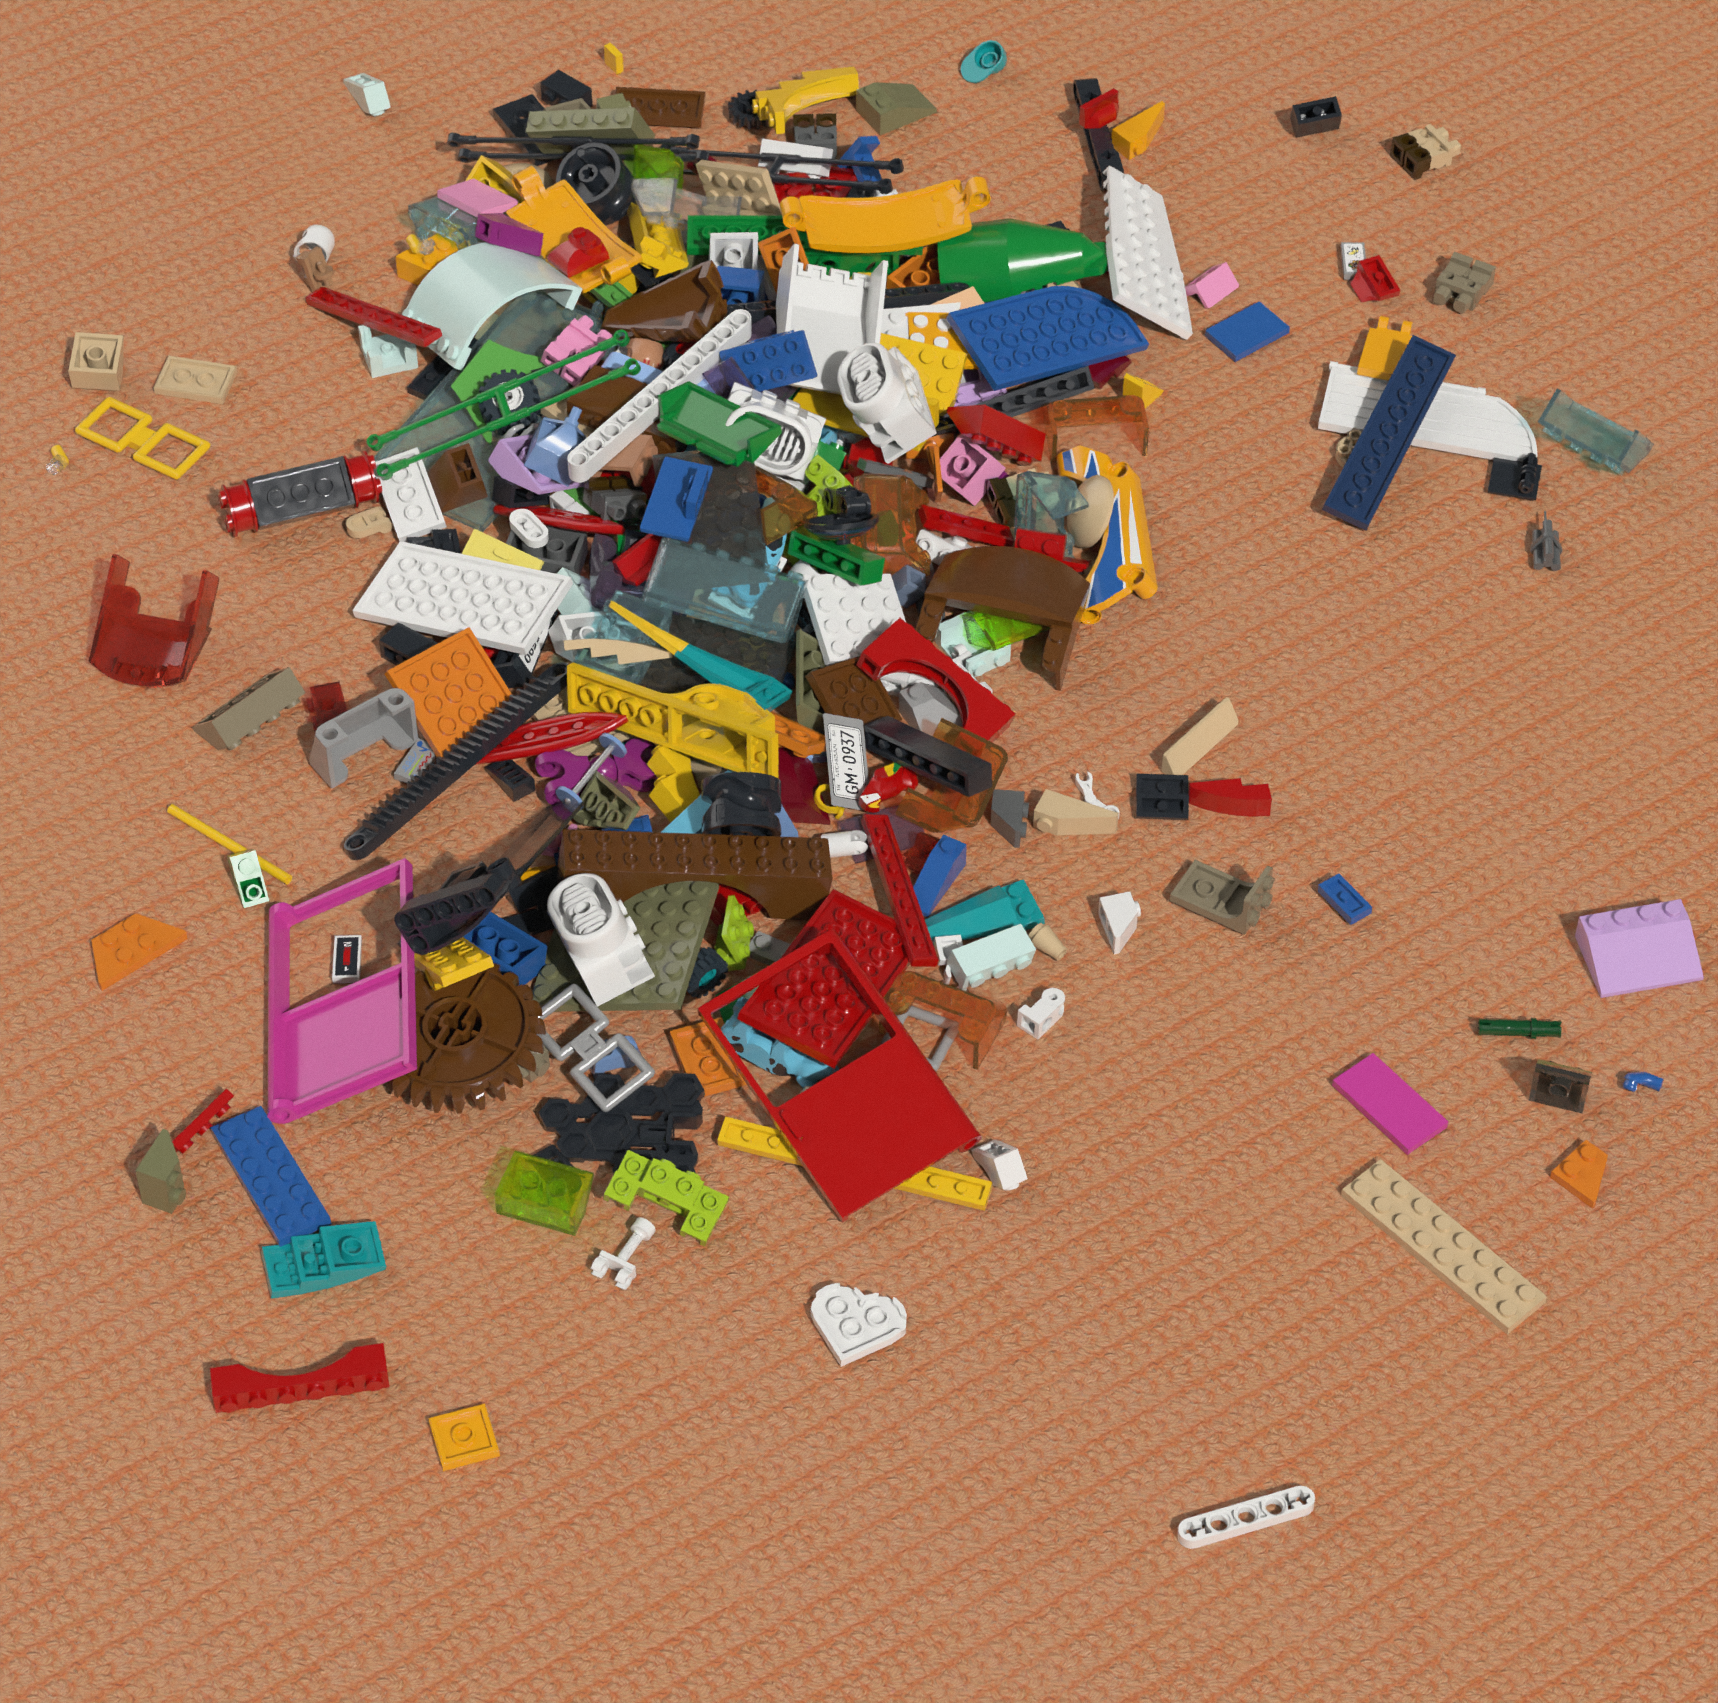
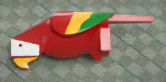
(887, 784)

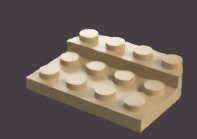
(744, 181)

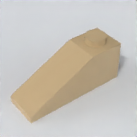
(1070, 816)

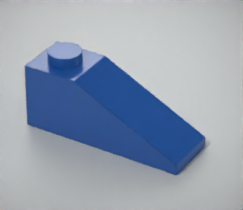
(939, 872)

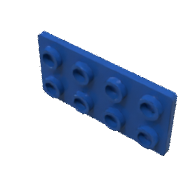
(774, 360)
(676, 499)

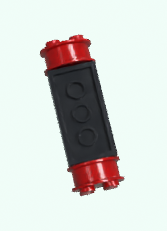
(299, 493)

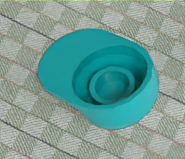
(983, 61)

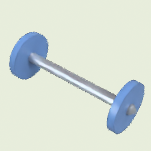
(612, 746)

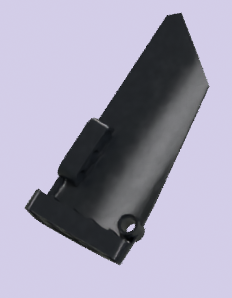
(452, 912)

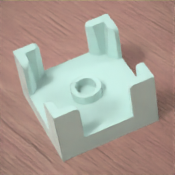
(386, 353)

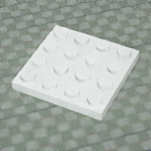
(849, 614)

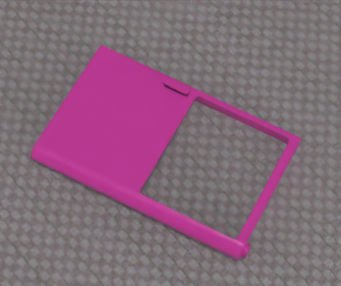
(345, 1037)

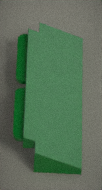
(701, 418)

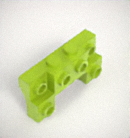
(671, 1189)

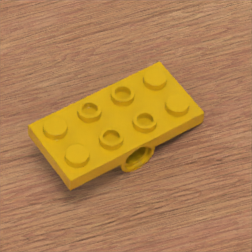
(453, 963)

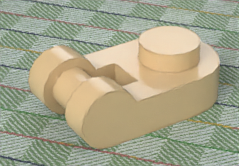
(361, 526)

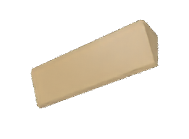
(1200, 739)

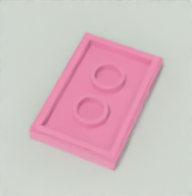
(476, 198)

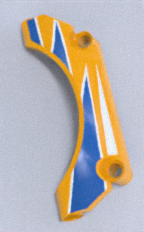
(1125, 552)

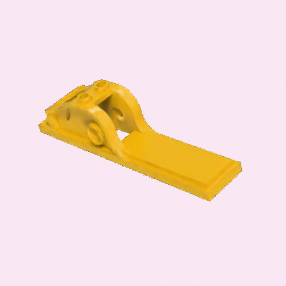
(725, 726)

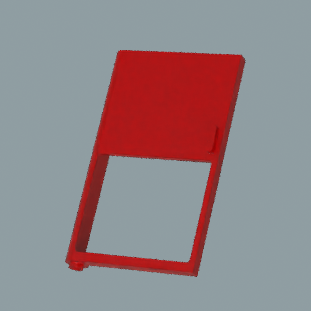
(870, 1119)

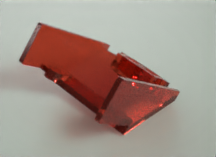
(148, 648)

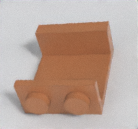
(635, 457)

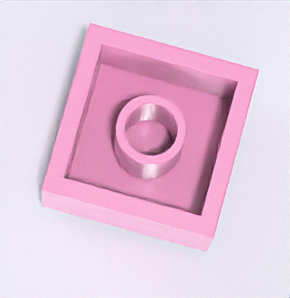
(969, 468)

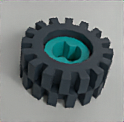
(707, 973)

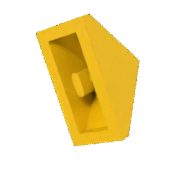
(1142, 388)

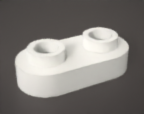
(529, 528)

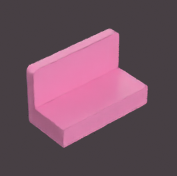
(1213, 285)

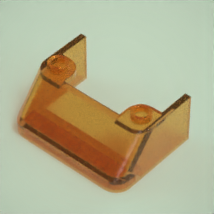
(1095, 412)
(787, 511)

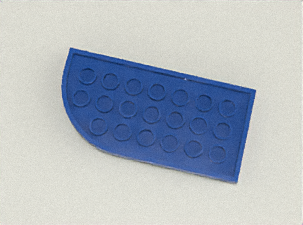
(1044, 334)

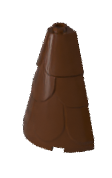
(673, 310)

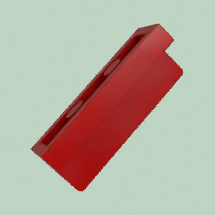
(637, 561)

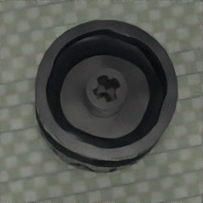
(599, 180)
(741, 804)

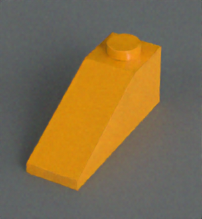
(1137, 133)

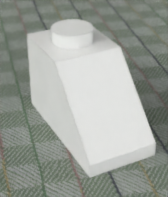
(1119, 918)

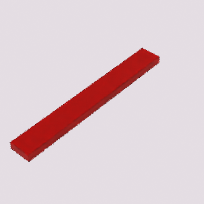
(373, 316)
(899, 891)

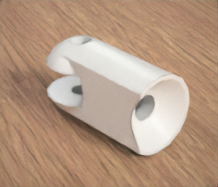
(846, 843)

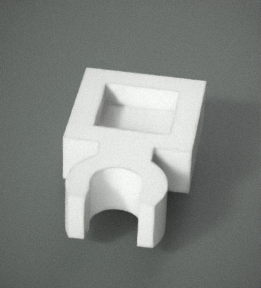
(943, 947)

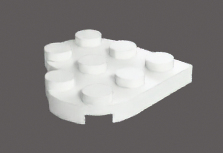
(856, 1322)

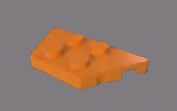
(131, 946)

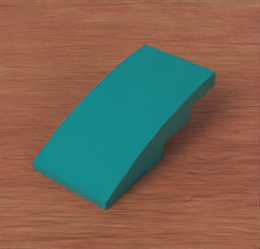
(323, 1259)

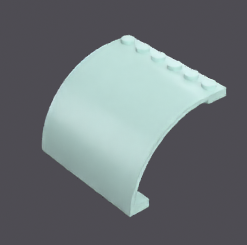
(473, 285)

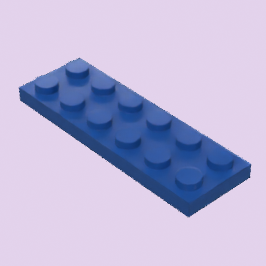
(270, 1175)

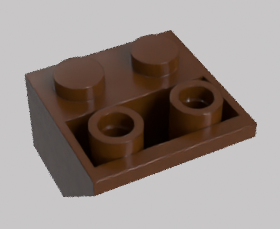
(457, 479)

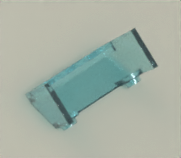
(1044, 502)

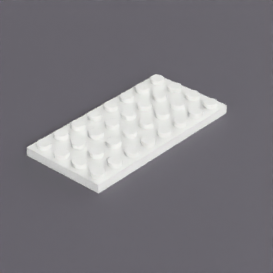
(453, 591)

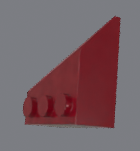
(798, 789)

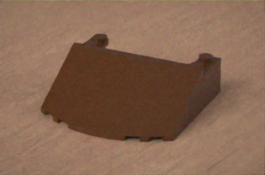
(1012, 586)

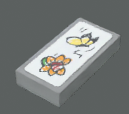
(1351, 254)

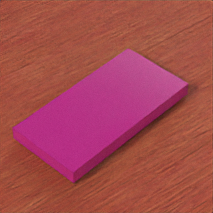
(1390, 1103)

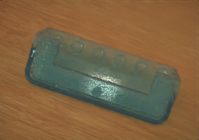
(725, 589)

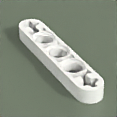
(1256, 1507)

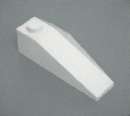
(572, 628)

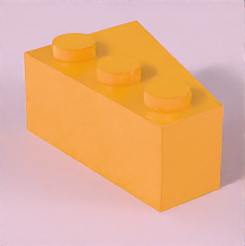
(415, 267)

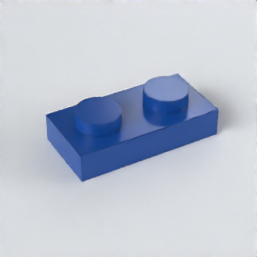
(1344, 899)

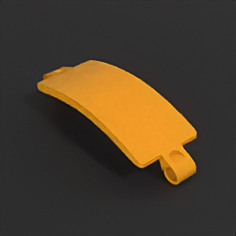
(556, 214)
(887, 221)

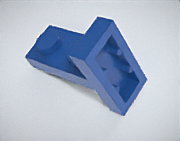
(862, 151)

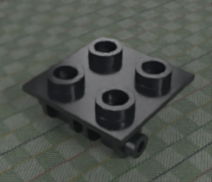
(1515, 477)

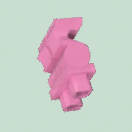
(573, 340)

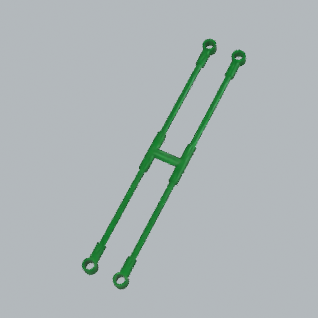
(507, 417)

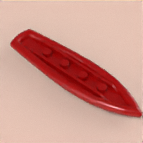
(567, 519)
(554, 735)

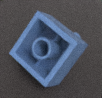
(552, 444)

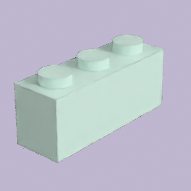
(991, 956)

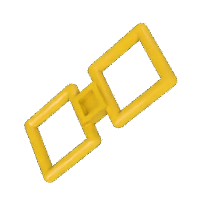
(142, 438)

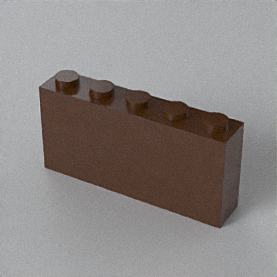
(607, 398)

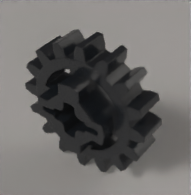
(741, 111)

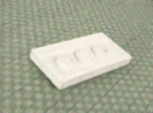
(410, 498)

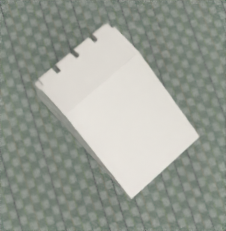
(831, 311)

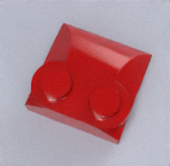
(578, 253)

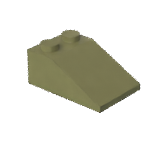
(892, 105)

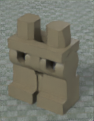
(1462, 283)

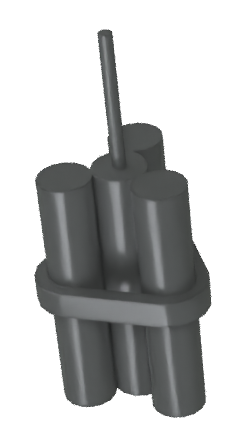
(1546, 547)

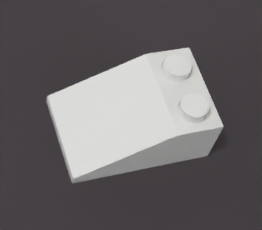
(734, 249)

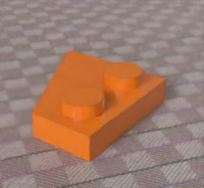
(1582, 1172)

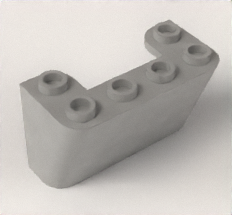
(384, 717)

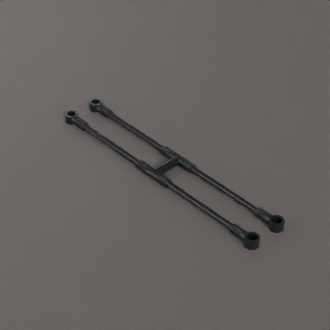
(465, 155)
(884, 185)

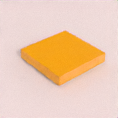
(464, 1437)

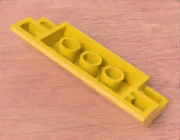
(659, 246)

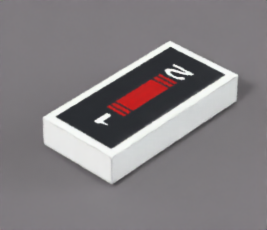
(347, 959)

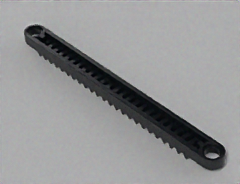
(456, 762)

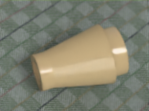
(1047, 941)

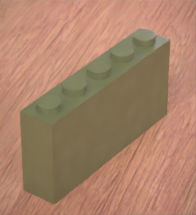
(588, 122)

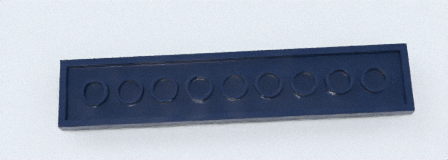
(1389, 432)

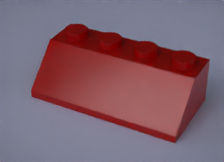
(999, 432)

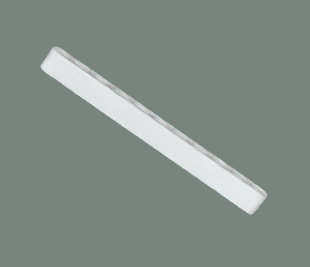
(644, 407)

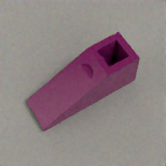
(508, 233)

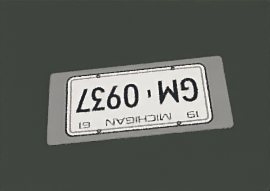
(846, 760)

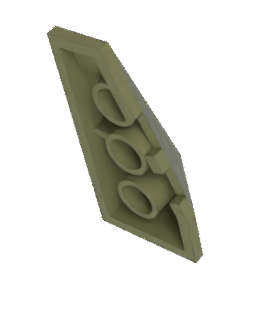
(606, 804)

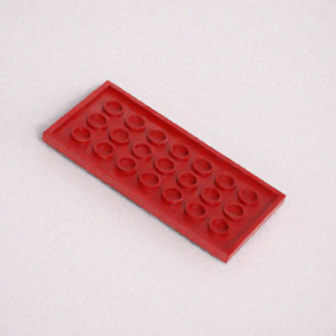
(815, 1001)

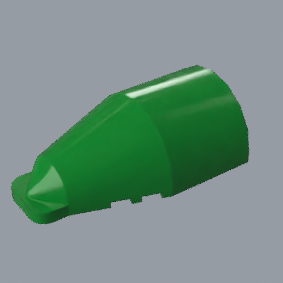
(1018, 256)

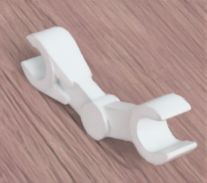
(1085, 788)

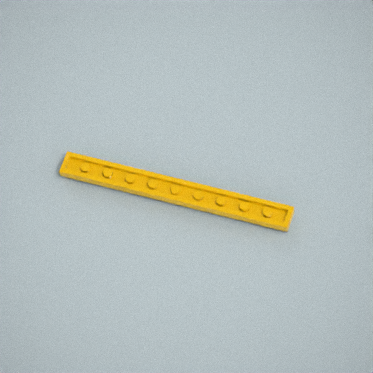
(930, 1182)

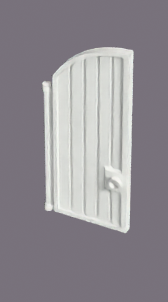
(1457, 422)

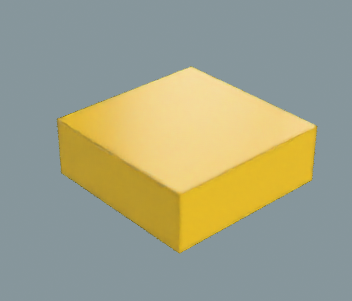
(613, 58)

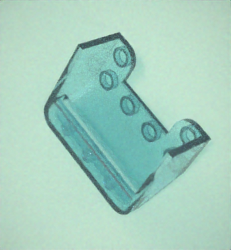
(1594, 434)

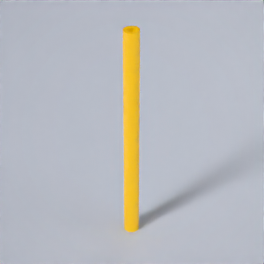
(226, 842)

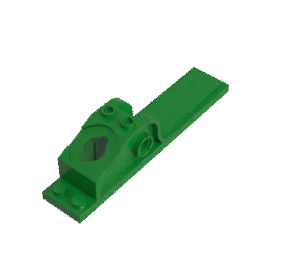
(767, 226)

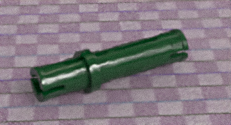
(1531, 1028)

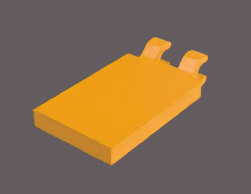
(1383, 349)

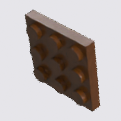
(851, 693)

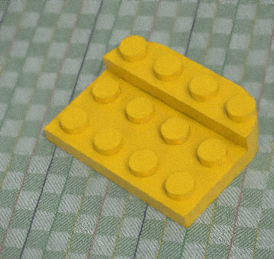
(937, 366)

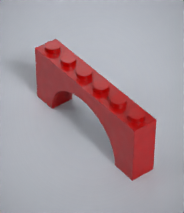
(907, 651)

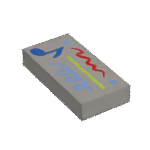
(416, 760)

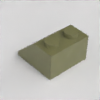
(161, 1175)

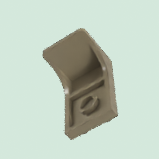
(1224, 897)

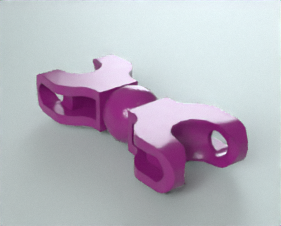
(570, 769)

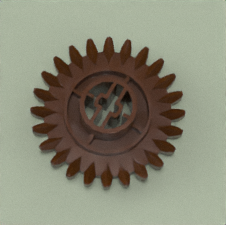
(472, 1038)

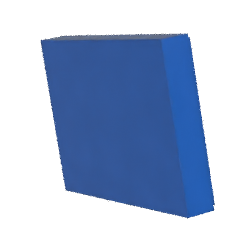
(1247, 331)

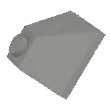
(925, 706)

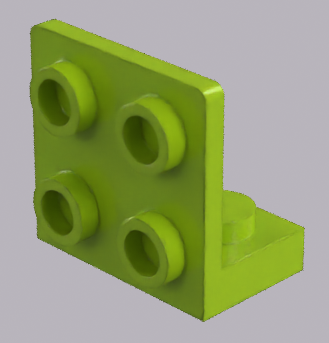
(734, 936)

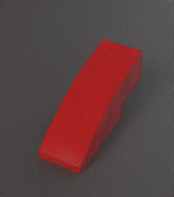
(1231, 797)

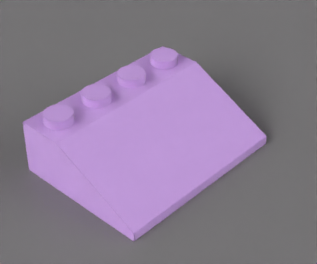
(509, 461)
(1639, 948)

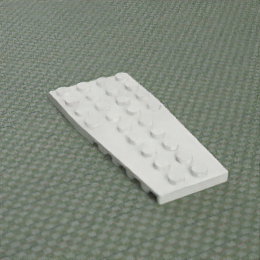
(1143, 254)

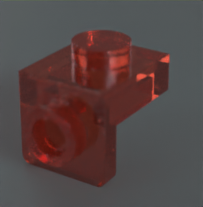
(917, 855)

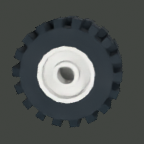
(518, 398)

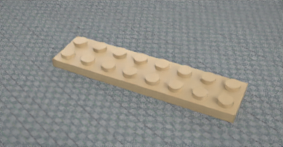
(1444, 1246)

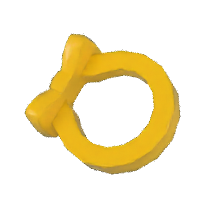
(835, 810)

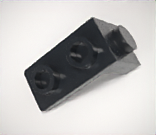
(536, 920)

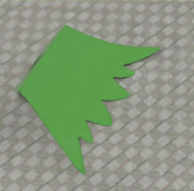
(486, 361)

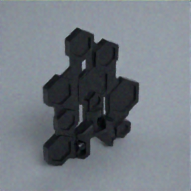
(615, 1131)

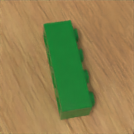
(841, 560)

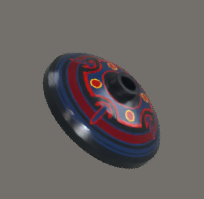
(840, 528)

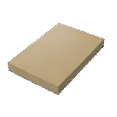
(195, 379)

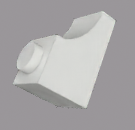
(1001, 1164)

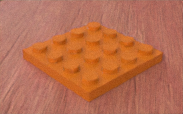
(450, 688)

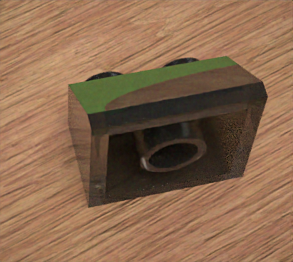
(1560, 1086)

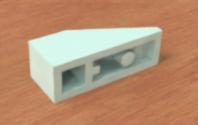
(368, 93)

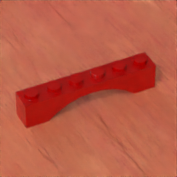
(242, 1388)

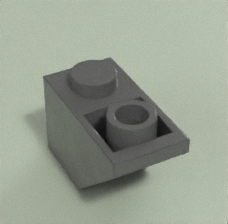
(1007, 815)

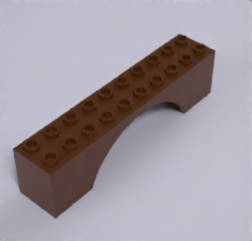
(780, 872)

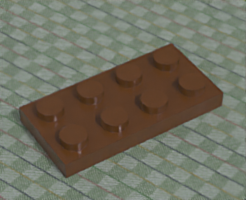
(666, 106)

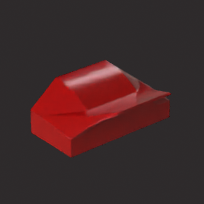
(1100, 110)
(1374, 281)

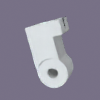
(1042, 1014)

